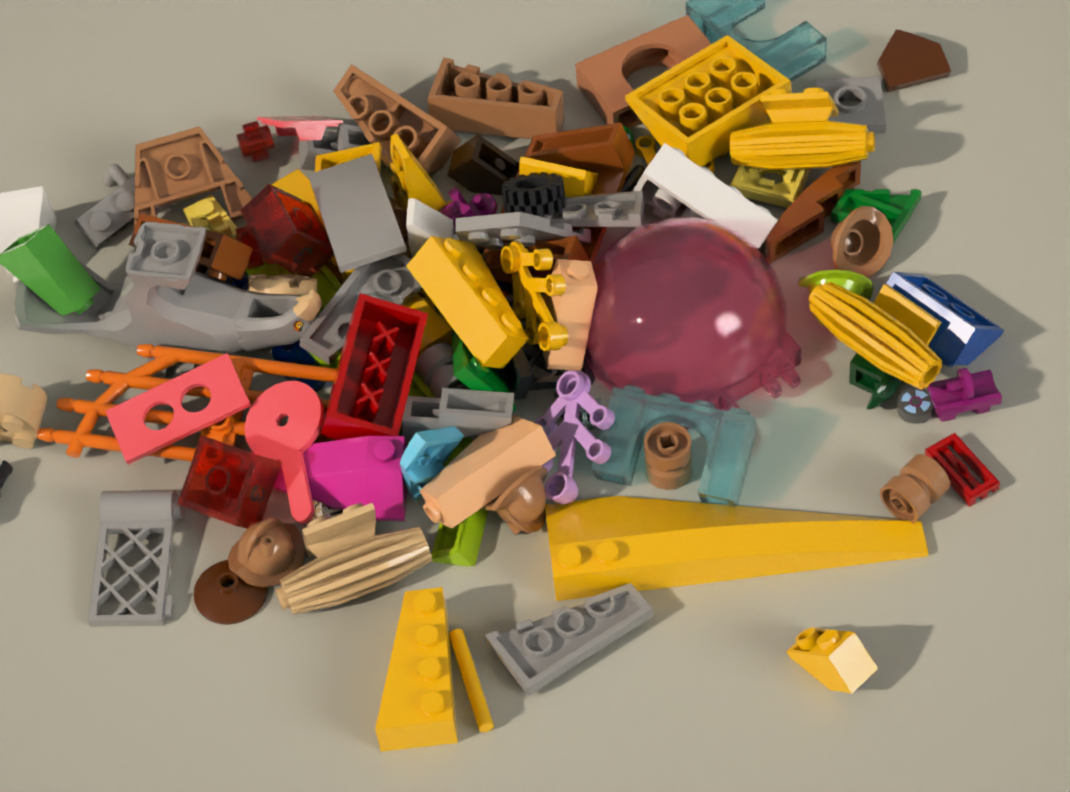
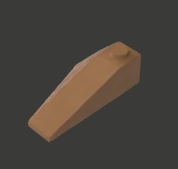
(386, 113)

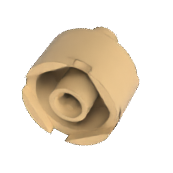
(20, 411)

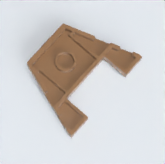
(183, 168)

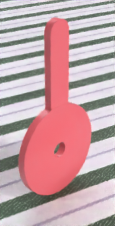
(288, 441)

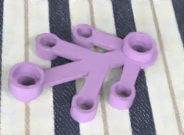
(573, 392)

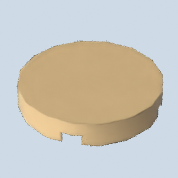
(282, 284)

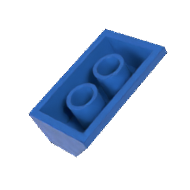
(962, 329)

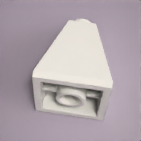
(22, 213)

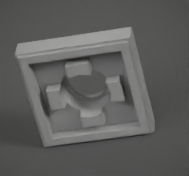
(871, 108)

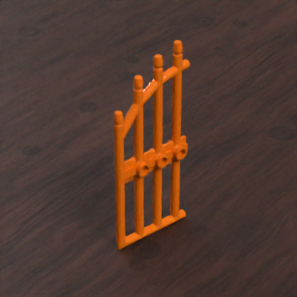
(141, 378)

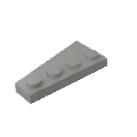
(602, 210)
(381, 279)
(555, 644)

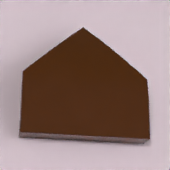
(911, 61)

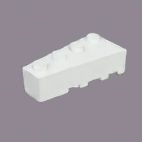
(687, 190)

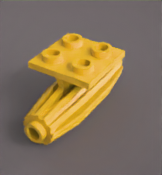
(800, 134)
(887, 333)

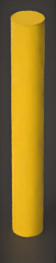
(471, 680)

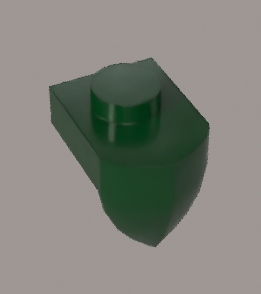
(873, 380)

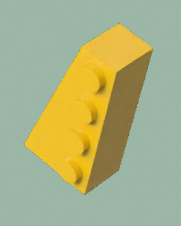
(469, 299)
(418, 687)

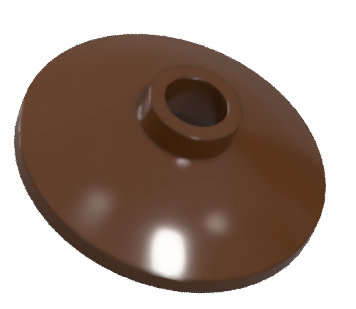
(223, 603)

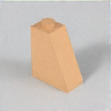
(574, 311)

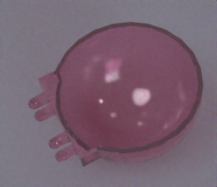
(690, 315)

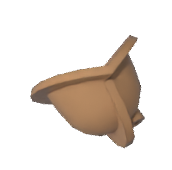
(862, 242)
(523, 502)
(267, 553)

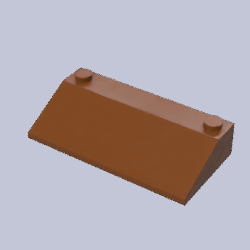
(593, 149)

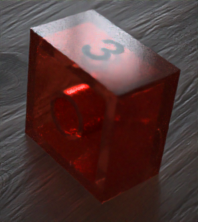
(287, 231)
(229, 482)

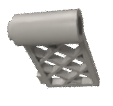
(139, 514)

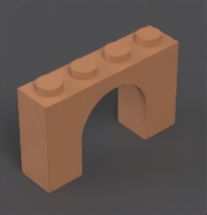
(605, 75)

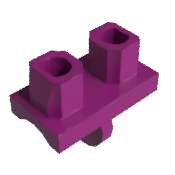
(479, 205)
(964, 393)

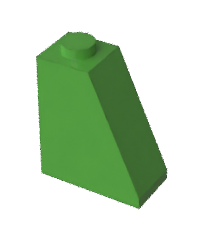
(50, 271)

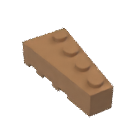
(493, 104)

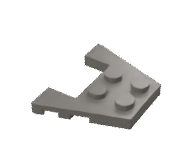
(495, 229)

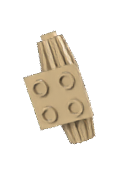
(350, 560)

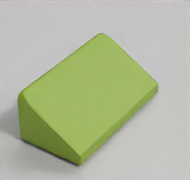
(461, 543)

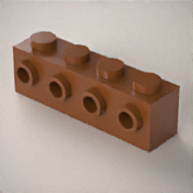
(220, 254)

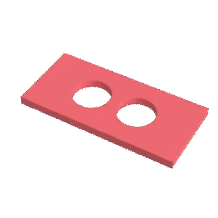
(129, 417)

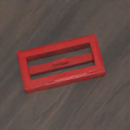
(974, 489)

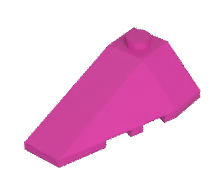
(357, 472)

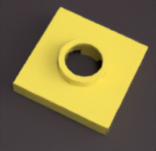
(782, 194)

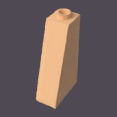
(485, 470)

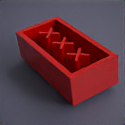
(374, 370)

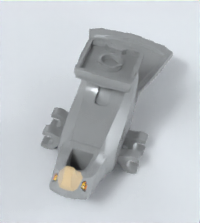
(174, 304)

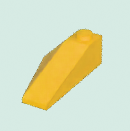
(411, 179)

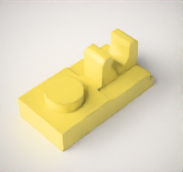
(210, 215)

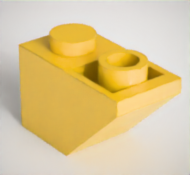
(833, 658)

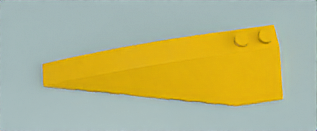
(685, 543)

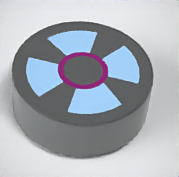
(915, 405)

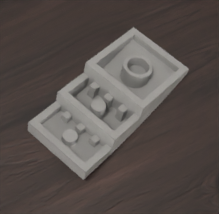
(357, 213)

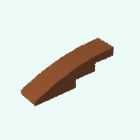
(807, 213)

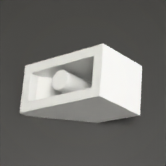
(426, 222)

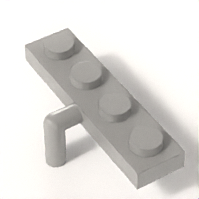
(111, 212)

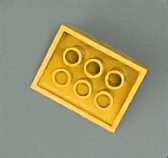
(707, 99)

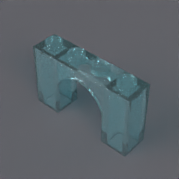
(789, 54)
(727, 435)

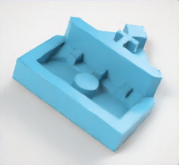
(425, 457)

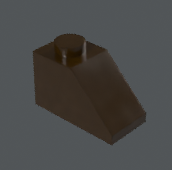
(481, 166)

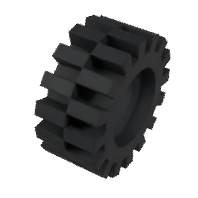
(534, 194)

